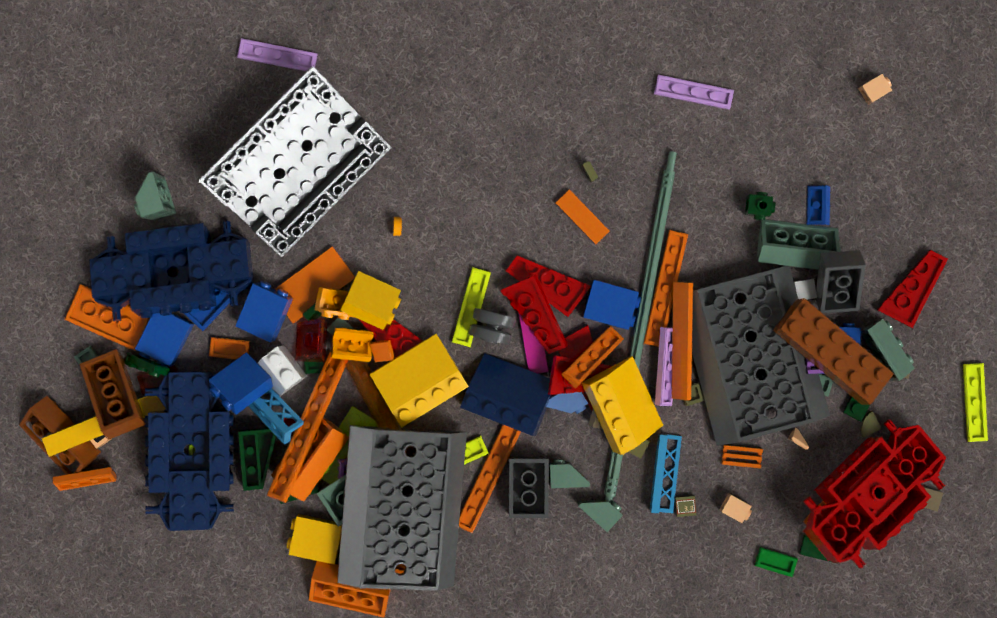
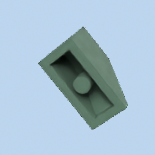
(565, 475)
(602, 512)

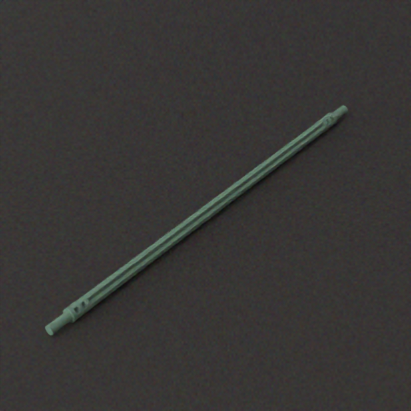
(646, 297)

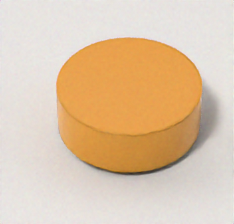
(397, 226)

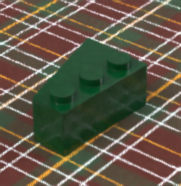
(255, 455)

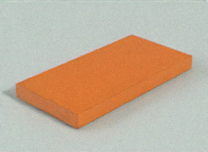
(325, 272)
(99, 319)

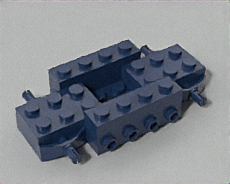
(143, 272)
(184, 477)

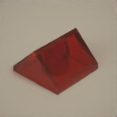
(311, 341)

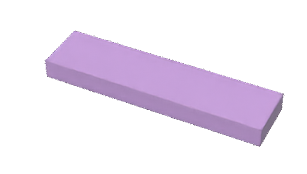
(276, 55)
(693, 92)
(664, 370)

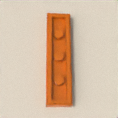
(592, 356)

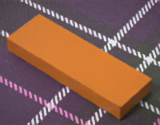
(582, 217)
(84, 479)

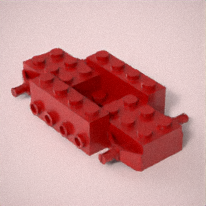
(853, 513)

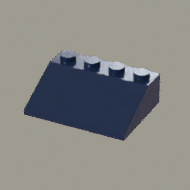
(508, 395)

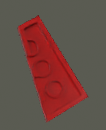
(913, 291)

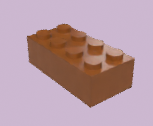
(112, 394)

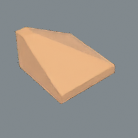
(798, 439)

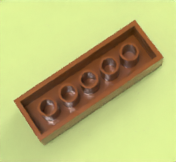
(833, 351)

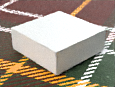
(806, 289)

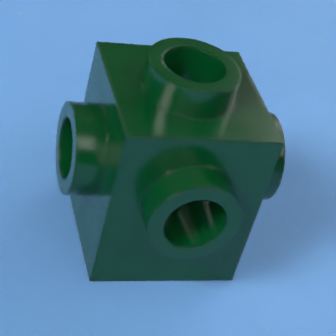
(752, 205)

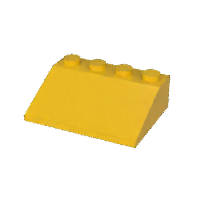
(419, 380)
(623, 405)

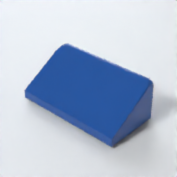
(818, 205)

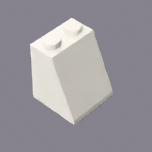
(282, 369)

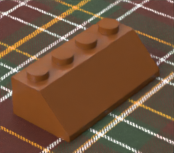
(52, 419)

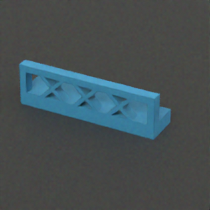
(272, 419)
(659, 473)

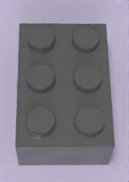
(840, 281)
(528, 487)

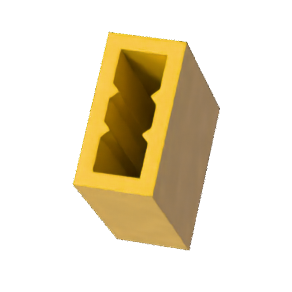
(371, 300)
(314, 539)

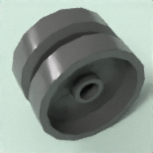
(492, 326)

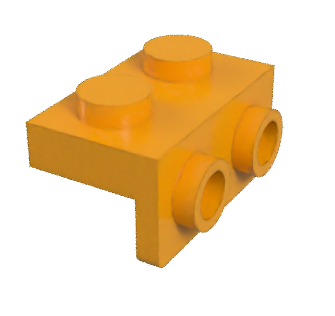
(330, 303)
(351, 344)

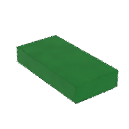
(776, 562)

